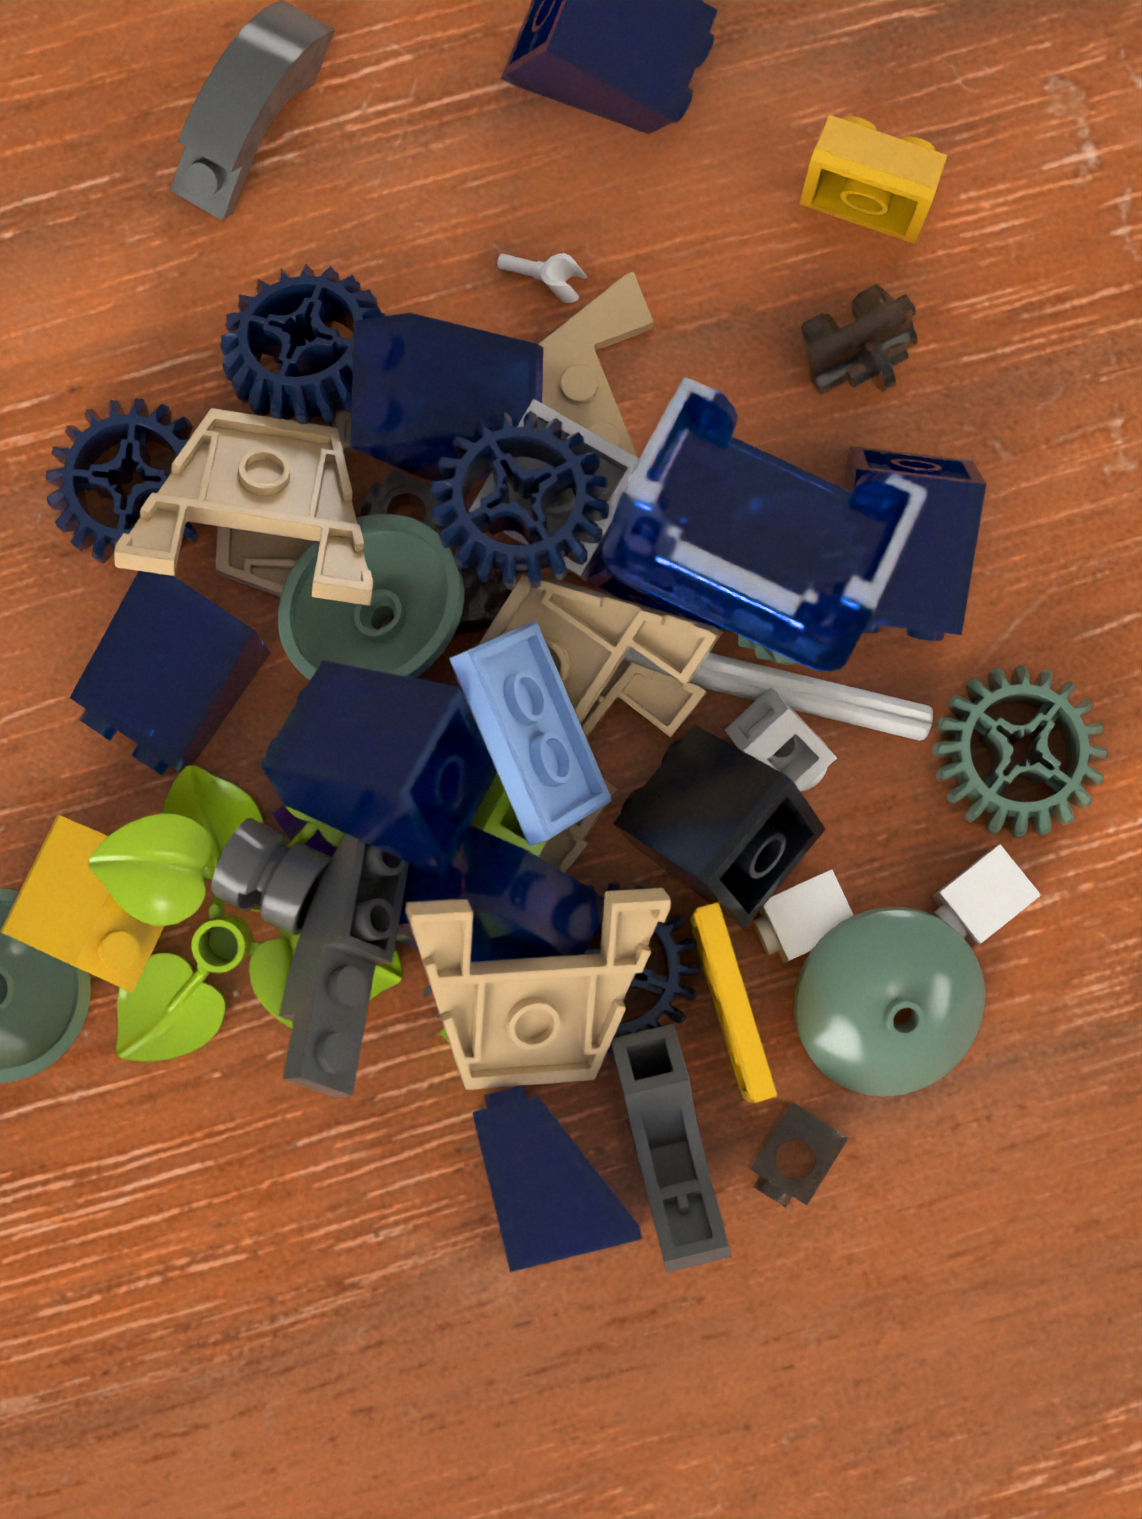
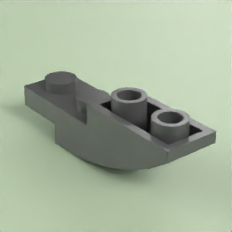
(334, 964)

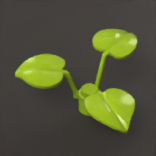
(158, 876)
(172, 1004)

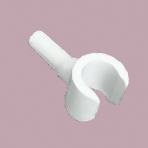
(552, 272)

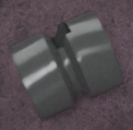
(267, 874)

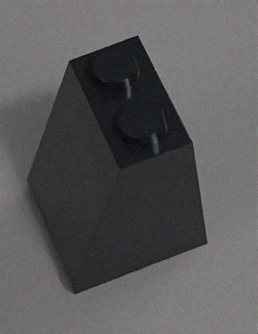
(721, 823)

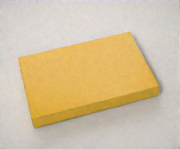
(731, 1004)

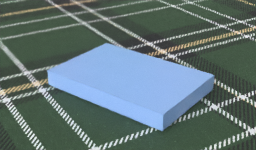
(531, 731)

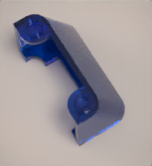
(757, 536)

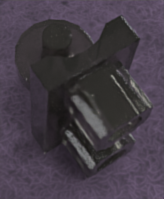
(864, 347)

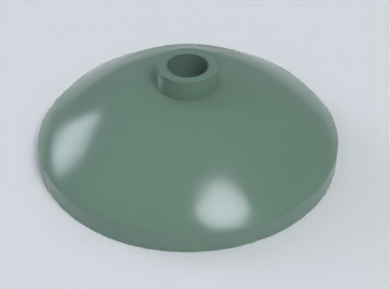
(411, 581)
(869, 973)
(39, 1004)

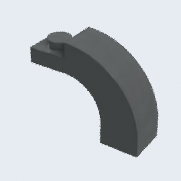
(243, 94)
(670, 1148)

